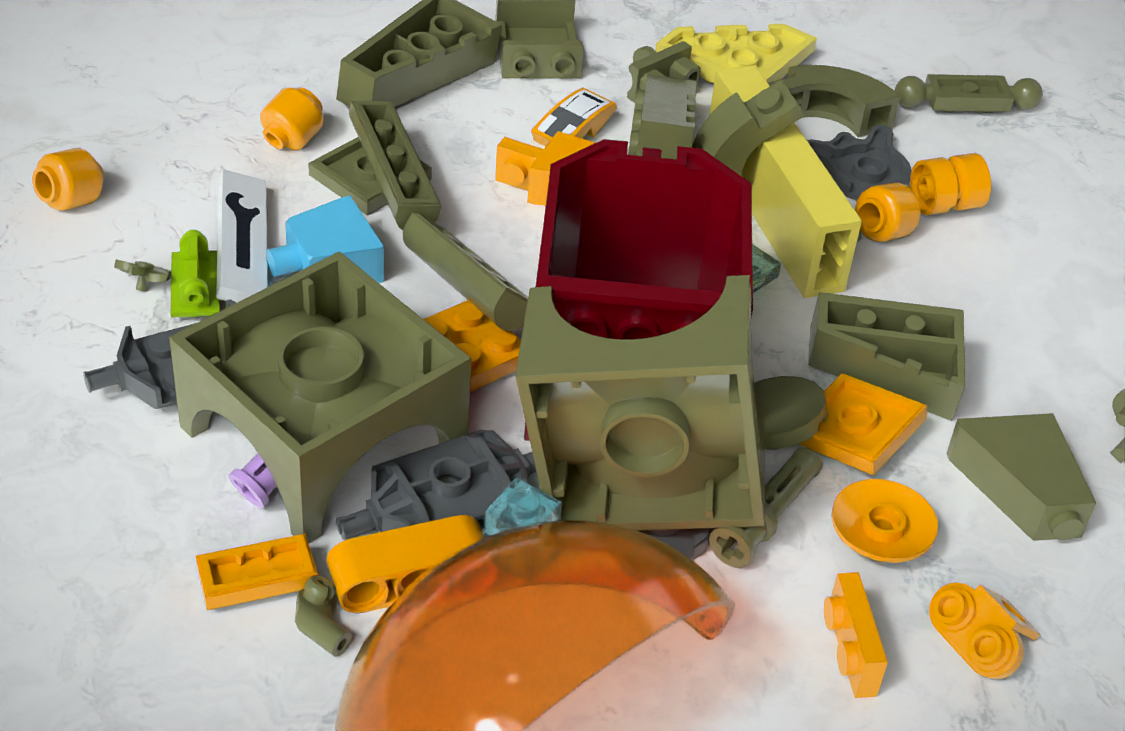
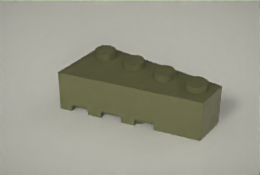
(419, 53)
(663, 116)

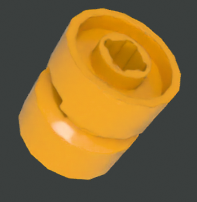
(951, 182)

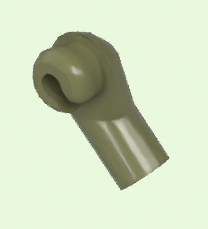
(315, 613)

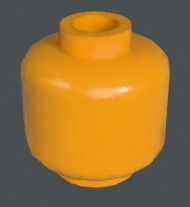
(292, 118)
(68, 179)
(888, 212)

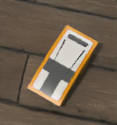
(575, 115)

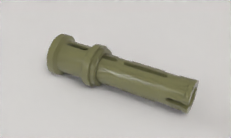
(792, 477)

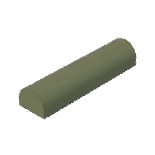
(394, 161)
(466, 272)

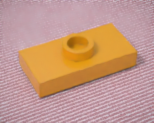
(255, 571)

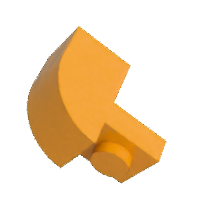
(529, 165)

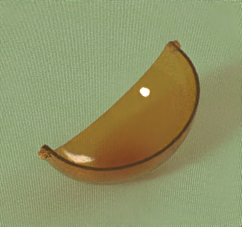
(521, 626)

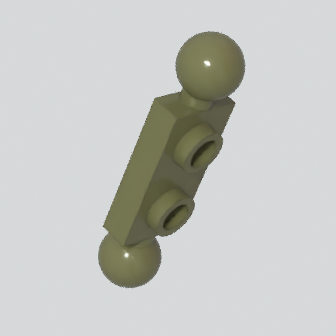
(969, 93)

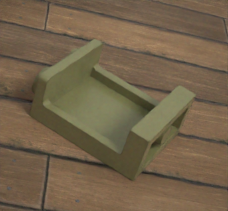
(538, 39)

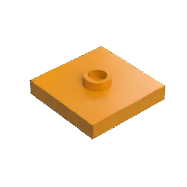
(865, 424)

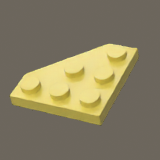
(737, 47)

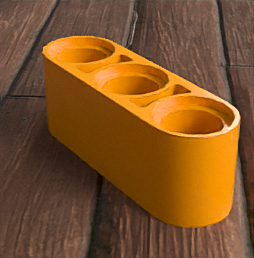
(379, 566)

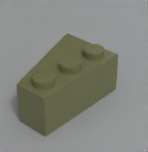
(892, 346)

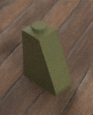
(1025, 472)

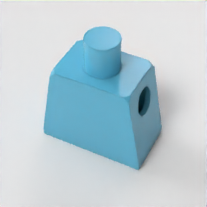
(324, 232)

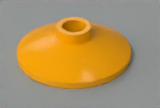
(884, 520)

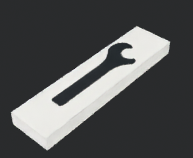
(241, 236)

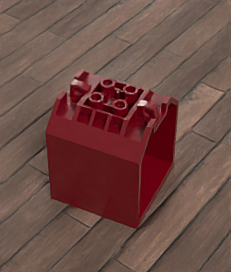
(642, 238)

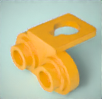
(981, 628)

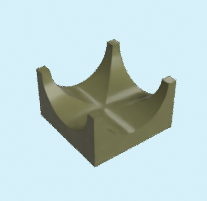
(319, 378)
(648, 425)

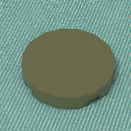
(789, 409)

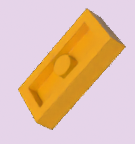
(859, 644)

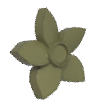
(145, 270)

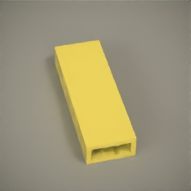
(795, 198)

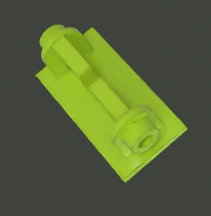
(194, 277)

